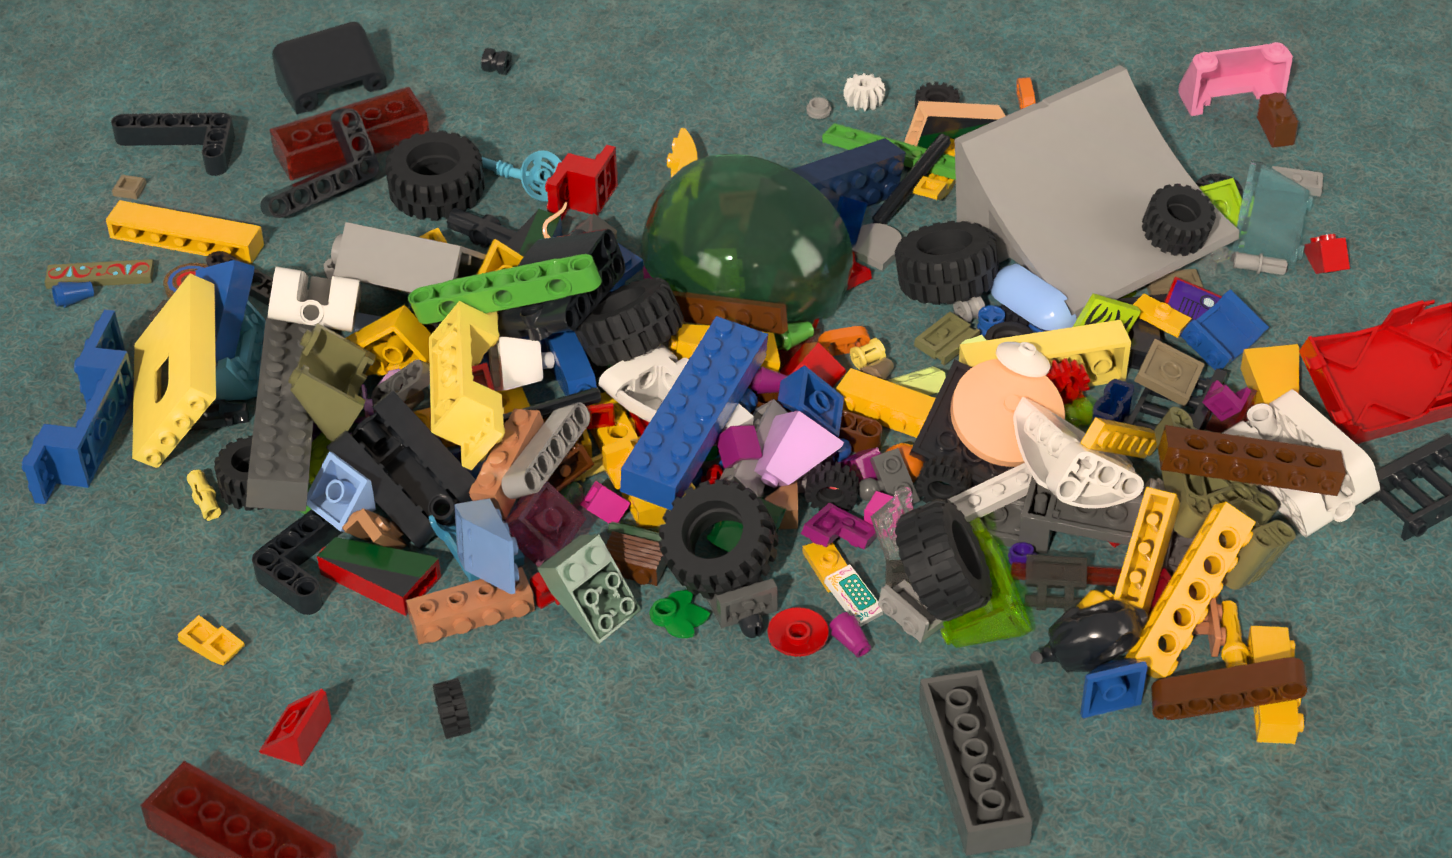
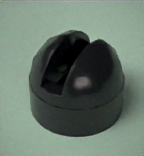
(752, 625)

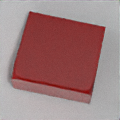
(601, 415)

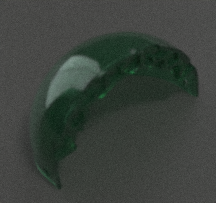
(749, 234)

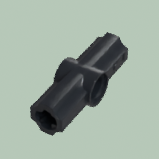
(479, 229)

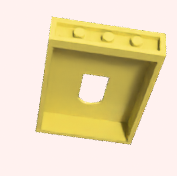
(187, 336)

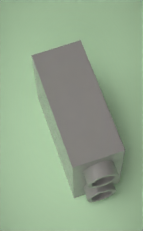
(399, 260)

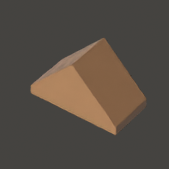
(788, 498)

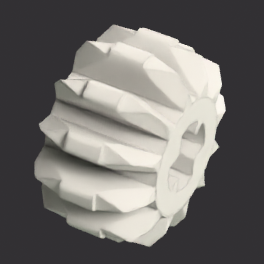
(864, 92)

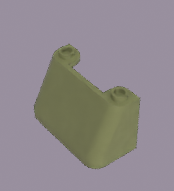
(330, 379)

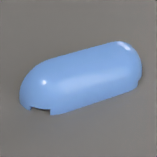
(1032, 298)

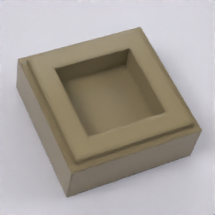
(129, 187)

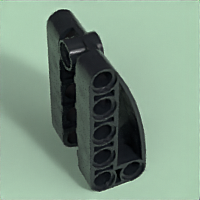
(569, 312)
(406, 467)

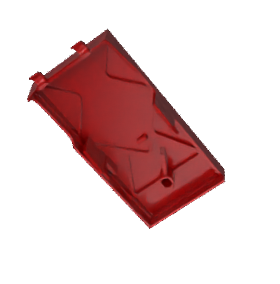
(1386, 374)

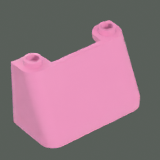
(1235, 71)

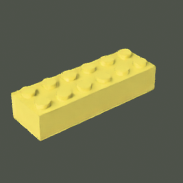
(1098, 346)

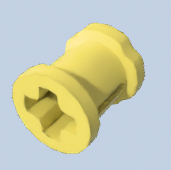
(868, 353)

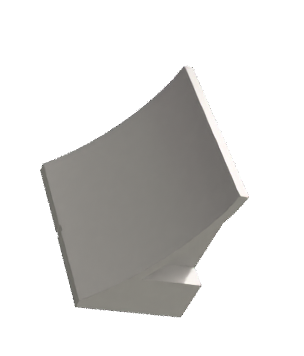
(1071, 187)

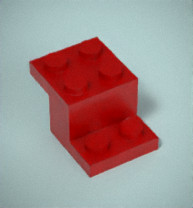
(583, 182)

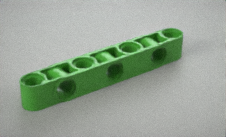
(507, 287)

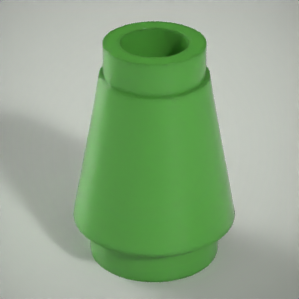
(794, 335)

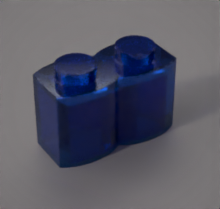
(1115, 402)

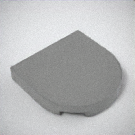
(877, 245)

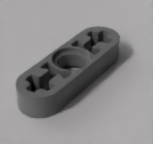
(413, 377)

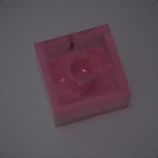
(544, 523)

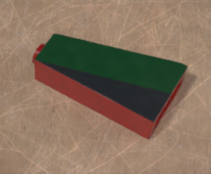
(379, 571)

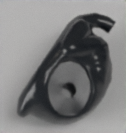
(1092, 635)

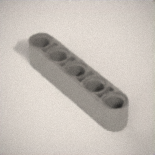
(545, 451)

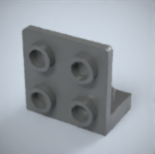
(744, 602)

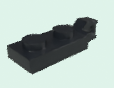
(222, 415)

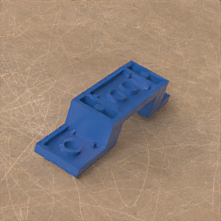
(75, 453)

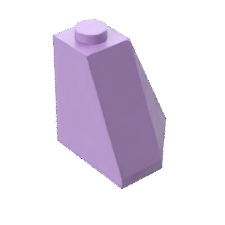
(794, 448)

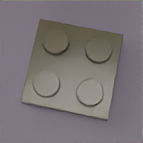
(1169, 372)

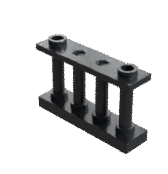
(1199, 418)
(1399, 476)

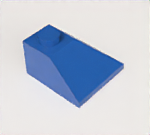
(812, 397)
(1113, 687)

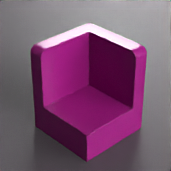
(1224, 401)
(738, 444)

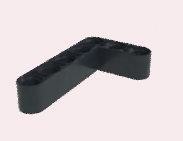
(207, 129)
(330, 176)
(279, 561)

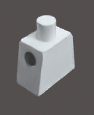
(517, 363)

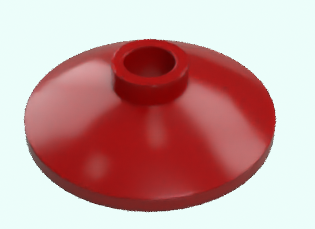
(798, 623)

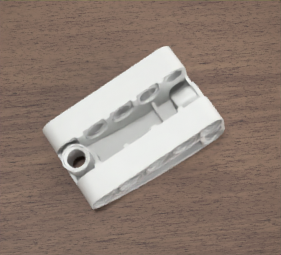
(327, 301)
(1298, 422)

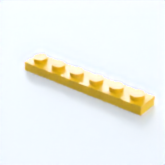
(1120, 438)

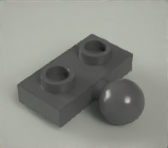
(890, 474)

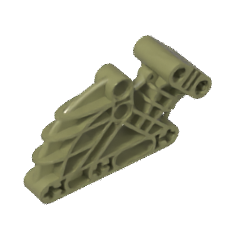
(1199, 496)

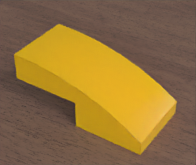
(212, 643)

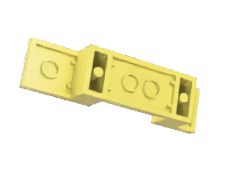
(459, 406)

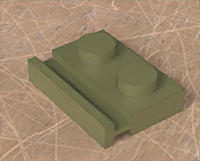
(945, 337)

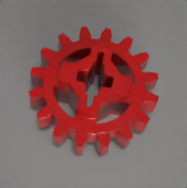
(1069, 379)

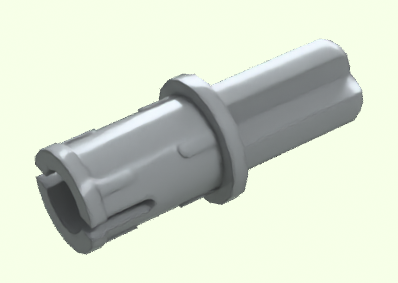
(1260, 263)

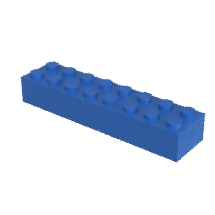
(693, 413)

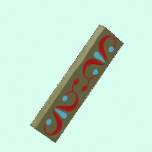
(101, 273)

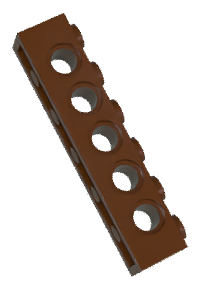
(1251, 460)

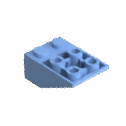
(486, 544)

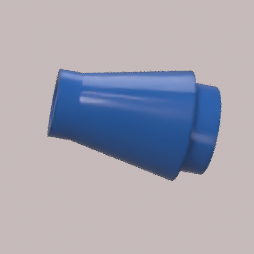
(71, 292)

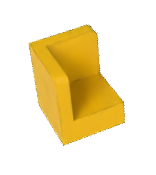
(614, 457)

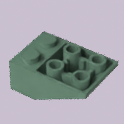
(590, 586)

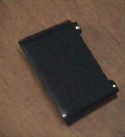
(324, 63)

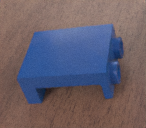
(1224, 331)

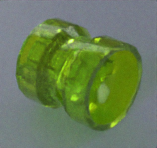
(1079, 412)

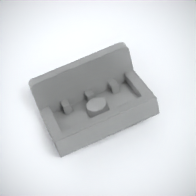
(908, 611)

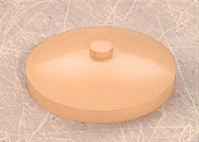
(985, 409)

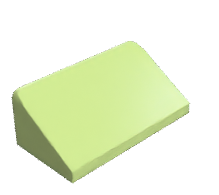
(924, 381)

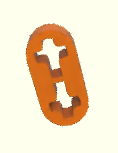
(1025, 92)
(844, 339)

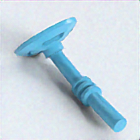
(534, 177)

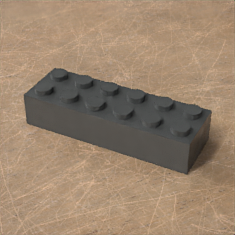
(974, 763)

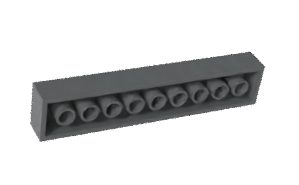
(281, 425)

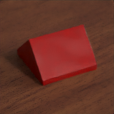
(818, 361)
(299, 729)

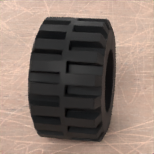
(1184, 204)
(232, 472)

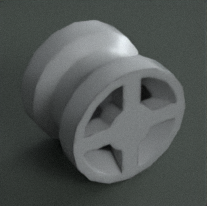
(968, 309)

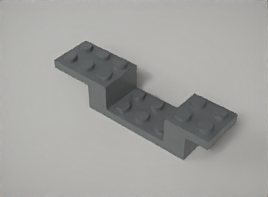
(1041, 513)

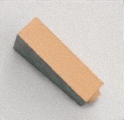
(950, 119)

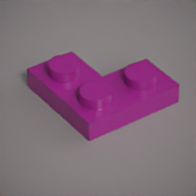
(836, 522)

